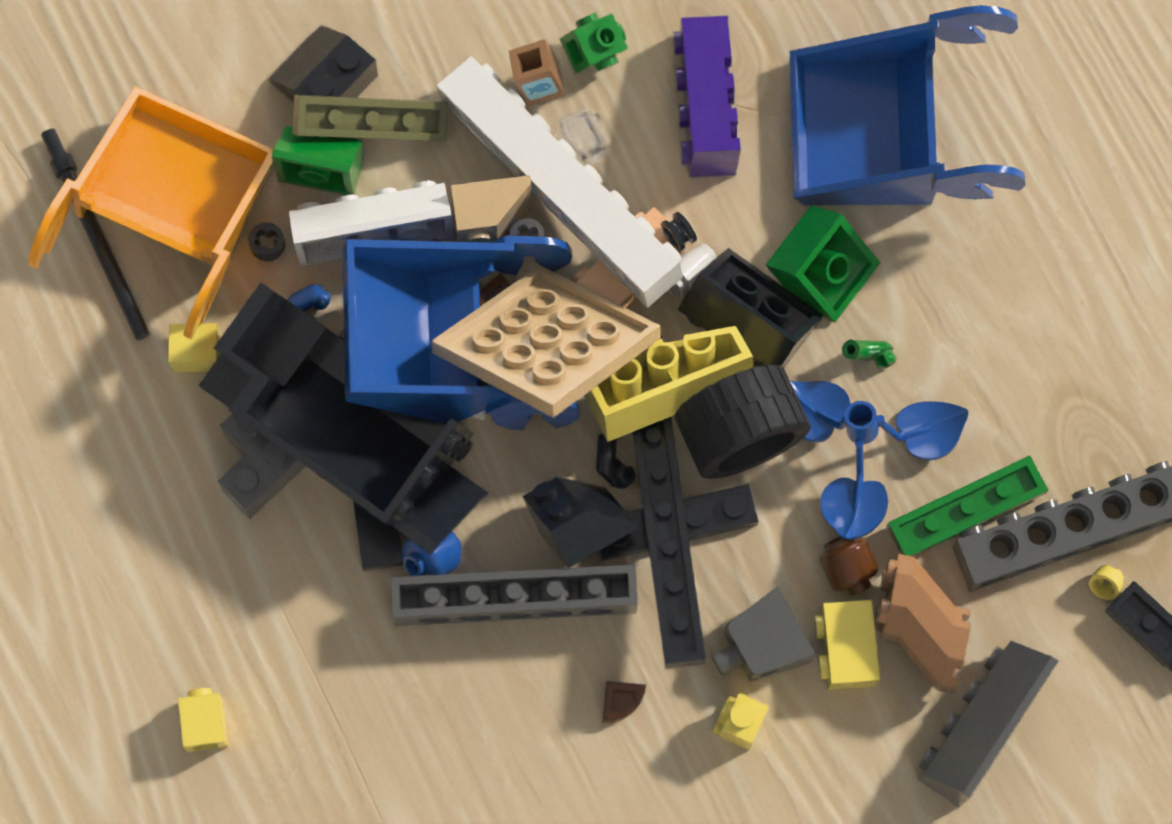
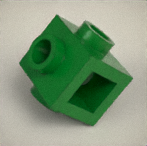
(594, 43)

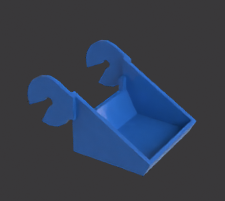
(870, 116)
(407, 296)

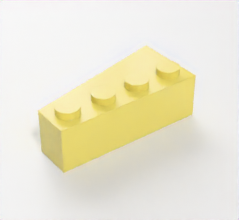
(664, 378)

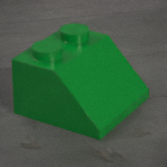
(319, 162)
(823, 262)

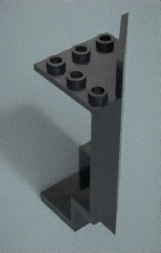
(289, 384)

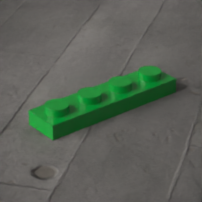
(967, 507)

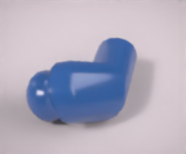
(310, 297)

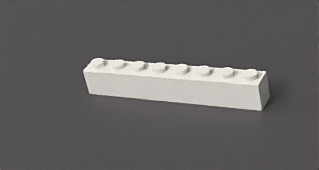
(561, 182)

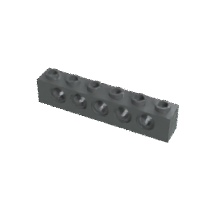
(983, 568)
(514, 595)

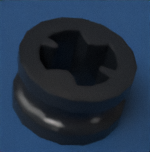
(268, 230)
(678, 231)

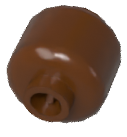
(848, 564)

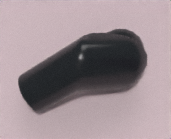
(610, 467)

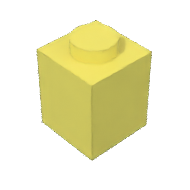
(193, 354)
(202, 720)

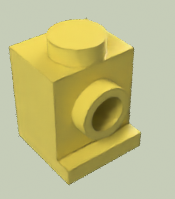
(740, 720)

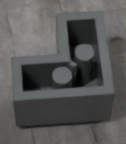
(260, 472)

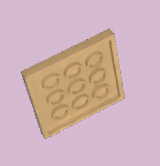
(546, 340)

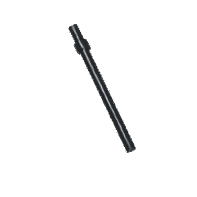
(65, 168)

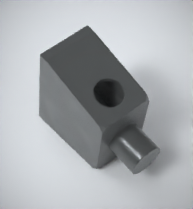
(764, 640)

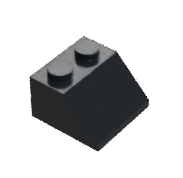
(326, 66)
(577, 518)

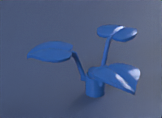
(929, 431)

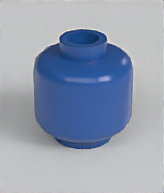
(442, 561)

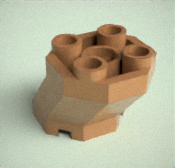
(923, 622)

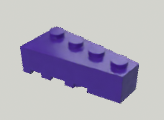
(708, 97)

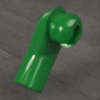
(870, 350)

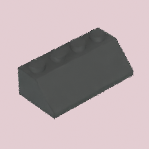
(986, 722)

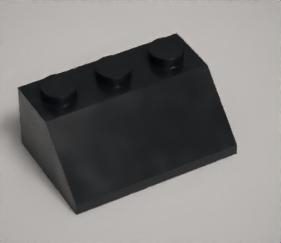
(764, 312)

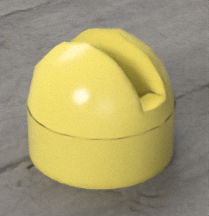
(1103, 590)

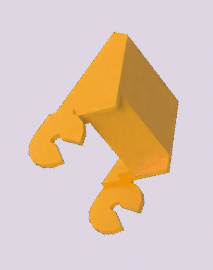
(169, 181)

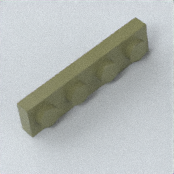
(369, 118)

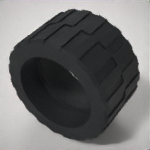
(742, 421)

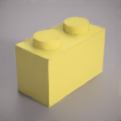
(848, 645)

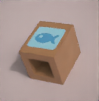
(536, 72)

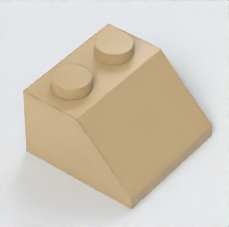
(489, 208)

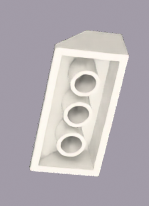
(388, 215)

